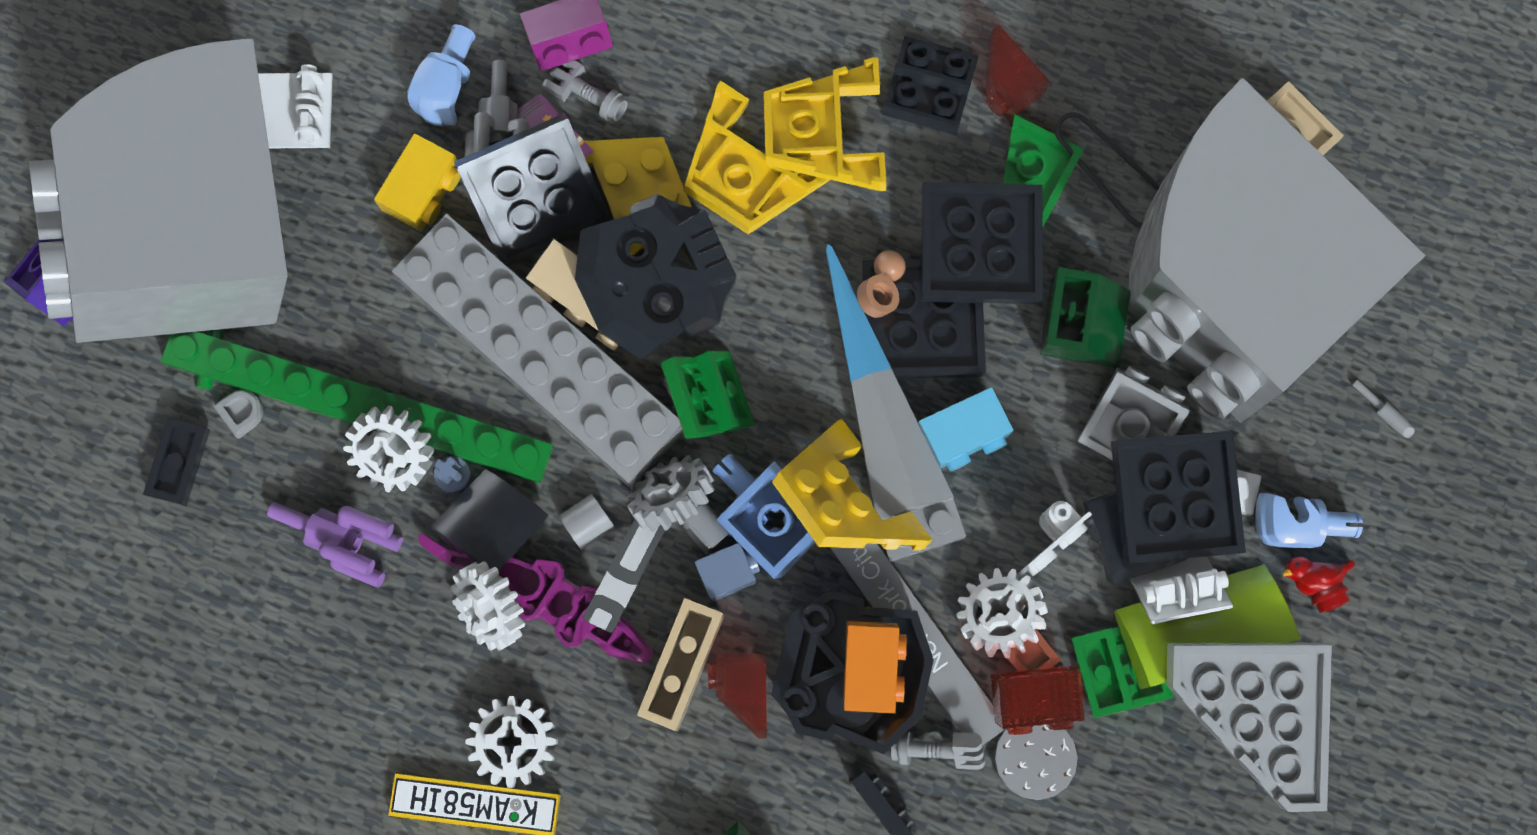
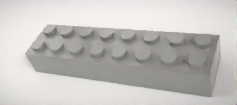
(539, 351)

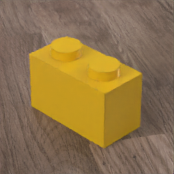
(418, 183)

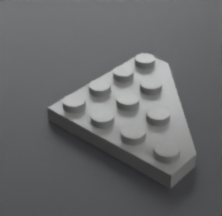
(1265, 709)

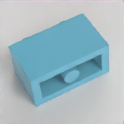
(965, 429)

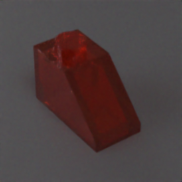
(1011, 77)
(742, 688)

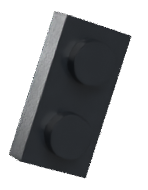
(176, 462)
(873, 793)

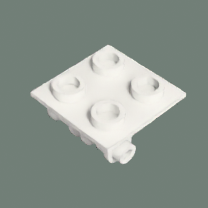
(297, 108)
(1063, 527)
(1182, 590)

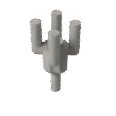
(496, 114)

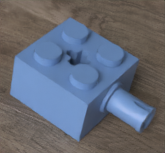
(751, 520)

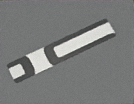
(622, 576)

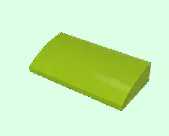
(1256, 617)

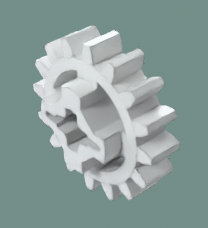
(388, 448)
(487, 606)
(1002, 630)
(511, 762)

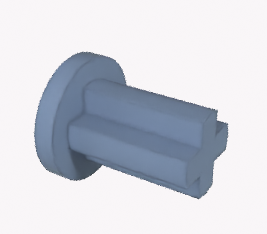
(451, 474)

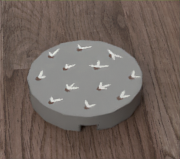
(1036, 762)

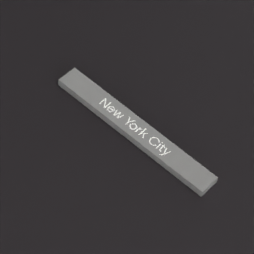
(949, 677)

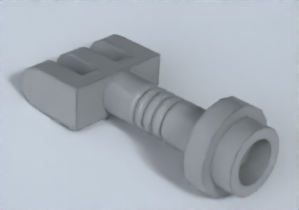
(611, 105)
(964, 749)

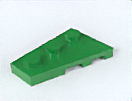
(1039, 159)

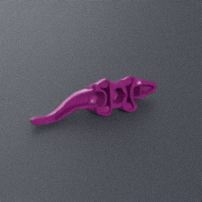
(556, 600)

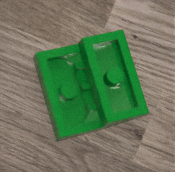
(707, 394)
(1110, 675)

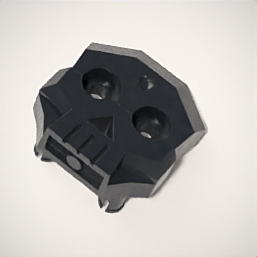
(624, 288)
(816, 701)

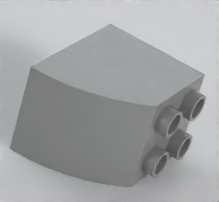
(163, 201)
(1256, 258)

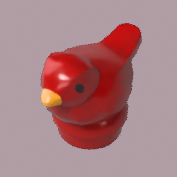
(1320, 582)

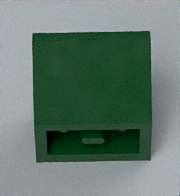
(1085, 318)

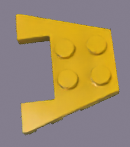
(806, 129)
(633, 172)
(734, 175)
(832, 503)

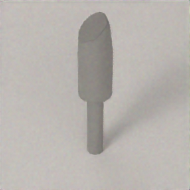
(1387, 412)

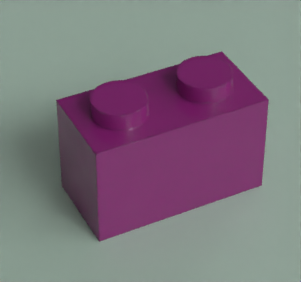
(566, 31)

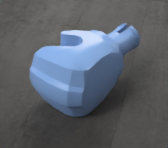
(439, 79)
(1279, 528)

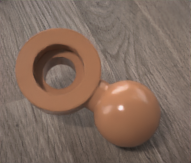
(879, 293)

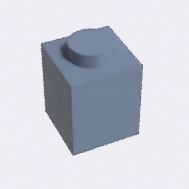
(727, 571)

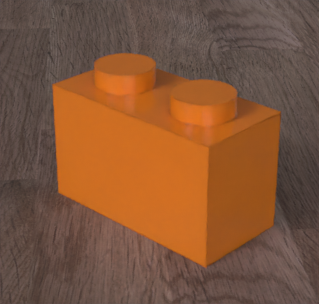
(872, 667)

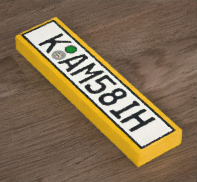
(474, 805)

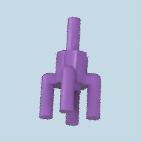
(341, 537)

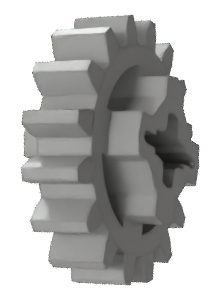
(670, 493)

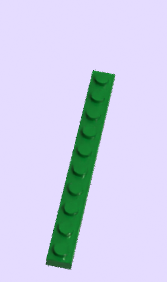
(348, 399)

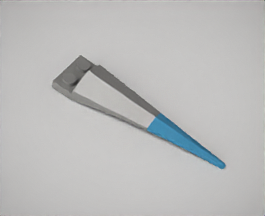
(895, 451)

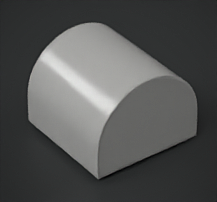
(586, 522)
(705, 529)

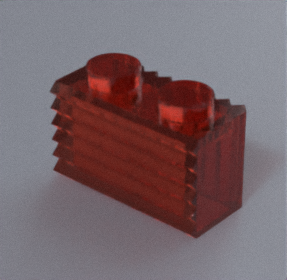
(1038, 699)

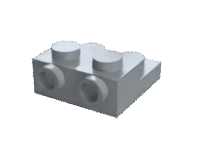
(1132, 411)

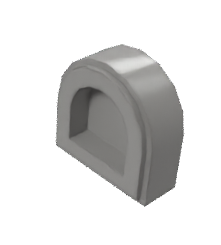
(240, 411)

